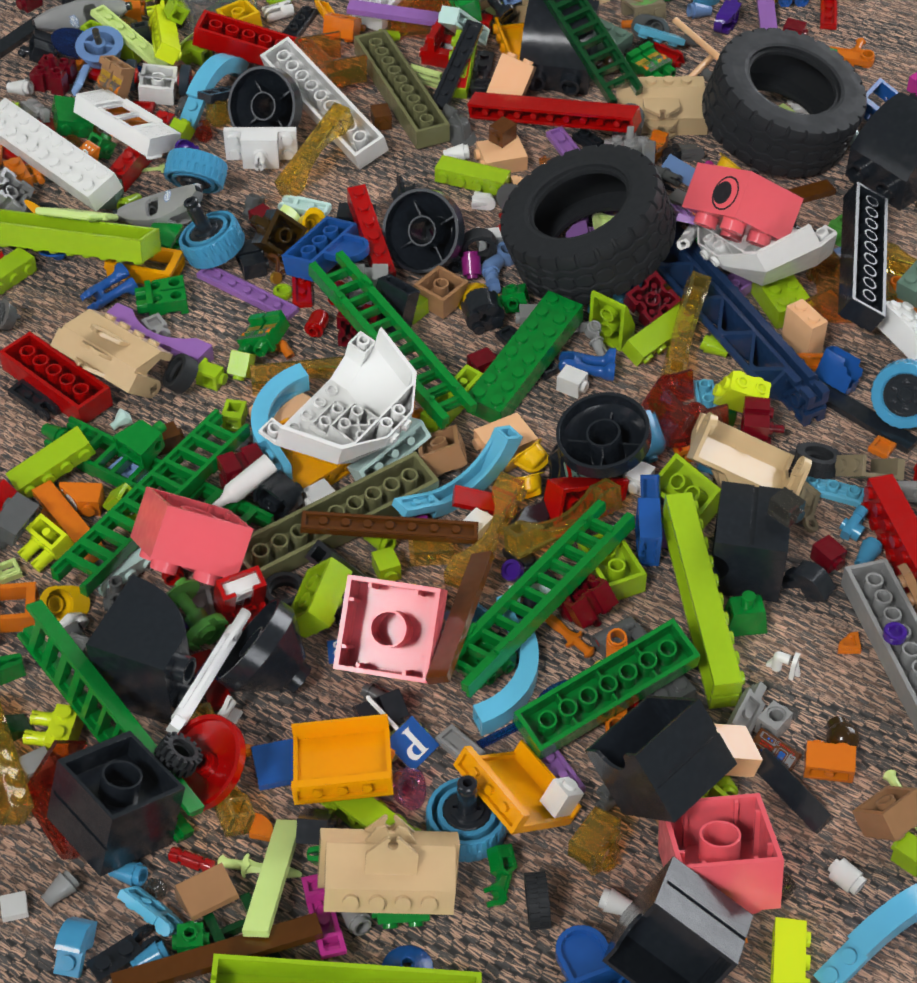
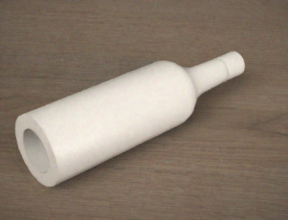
(246, 481)

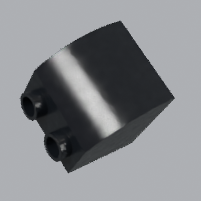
(551, 52)
(886, 152)
(144, 651)

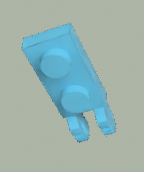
(150, 909)

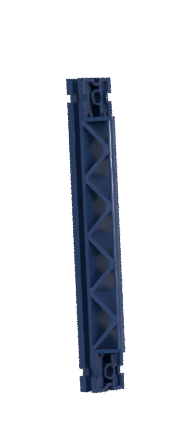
(748, 335)

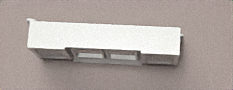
(149, 138)

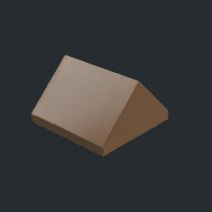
(205, 892)

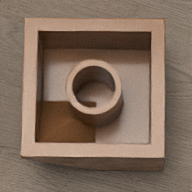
(442, 290)
(444, 451)
(888, 813)

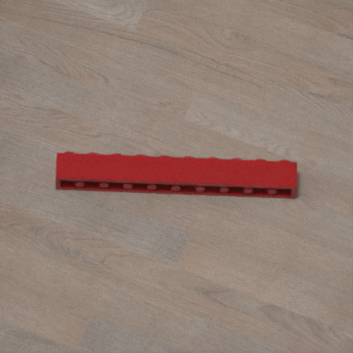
(554, 112)

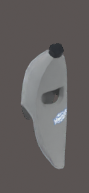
(76, 14)
(160, 207)

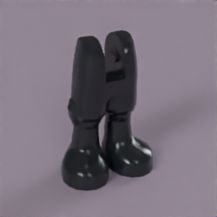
(505, 13)

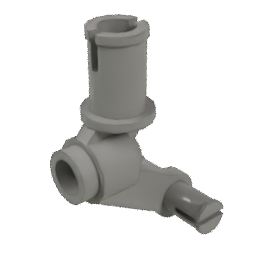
(592, 331)

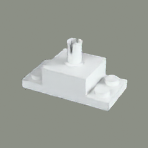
(260, 146)

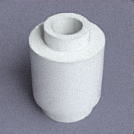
(846, 876)

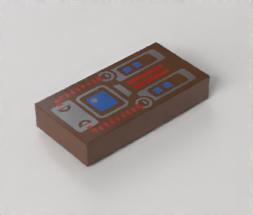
(780, 749)

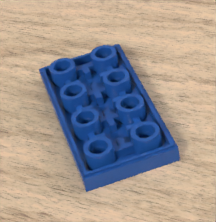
(273, 764)

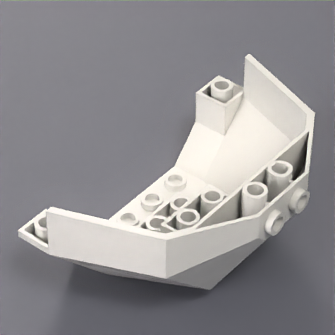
(765, 265)
(357, 408)

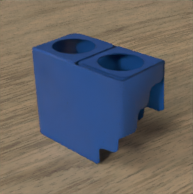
(839, 369)

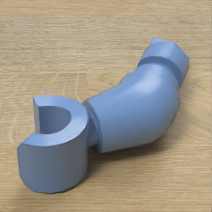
(493, 265)

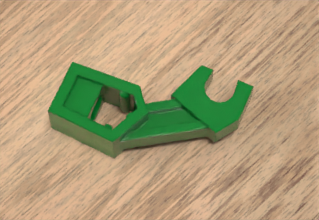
(501, 864)

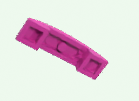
(333, 941)

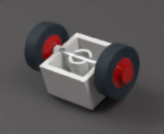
(160, 82)

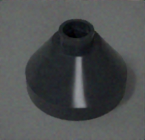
(264, 99)
(423, 230)
(603, 435)
(267, 653)

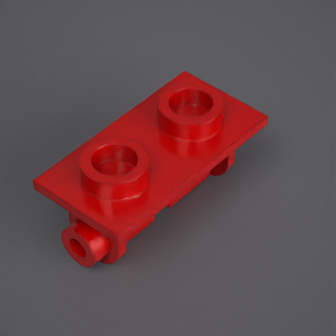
(676, 55)

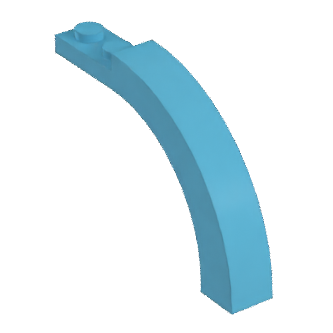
(206, 78)
(267, 403)
(478, 476)
(500, 708)
(870, 937)

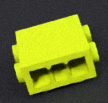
(737, 386)

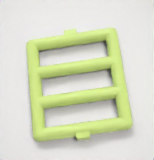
(76, 214)

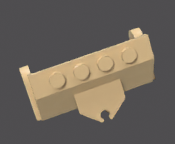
(668, 104)
(112, 351)
(743, 458)
(388, 869)

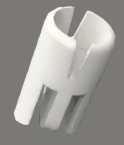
(278, 11)

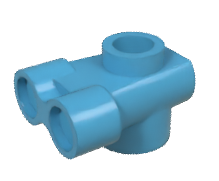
(853, 527)

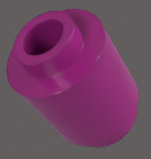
(471, 265)

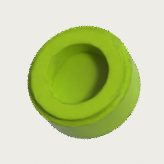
(283, 291)

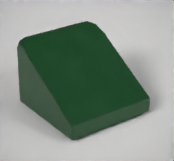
(17, 725)

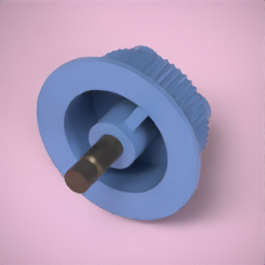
(98, 42)

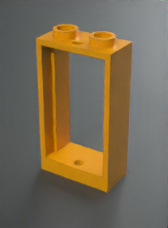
(173, 257)

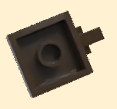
(276, 232)

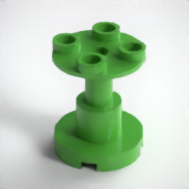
(203, 627)

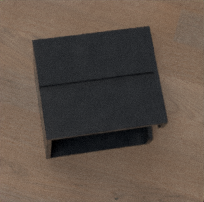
(748, 542)
(661, 757)
(115, 802)
(678, 931)

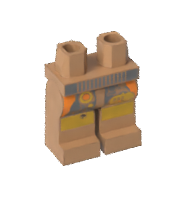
(115, 76)

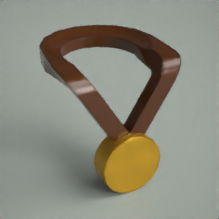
(276, 277)

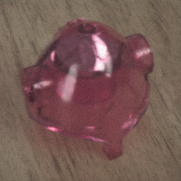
(406, 791)

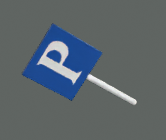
(409, 740)

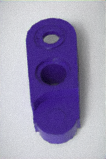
(727, 16)

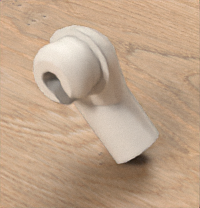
(72, 617)

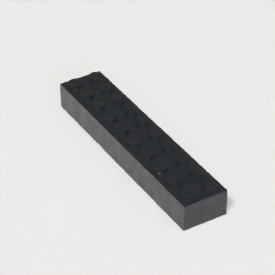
(863, 257)

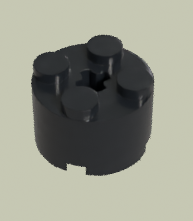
(482, 310)
(279, 495)

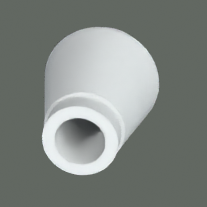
(20, 87)
(459, 151)
(613, 901)

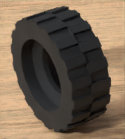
(822, 458)
(537, 900)

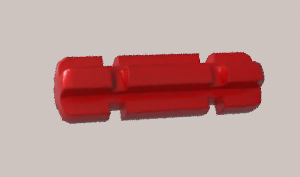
(190, 859)

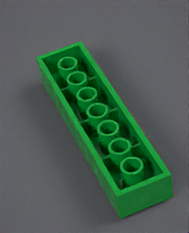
(526, 356)
(606, 689)

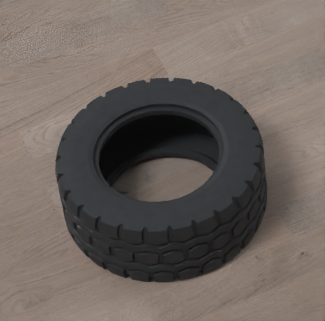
(769, 134)
(574, 188)

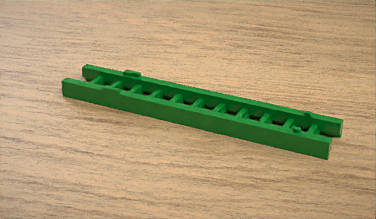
(358, 320)
(97, 438)
(131, 501)
(547, 602)
(99, 691)

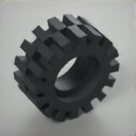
(179, 754)

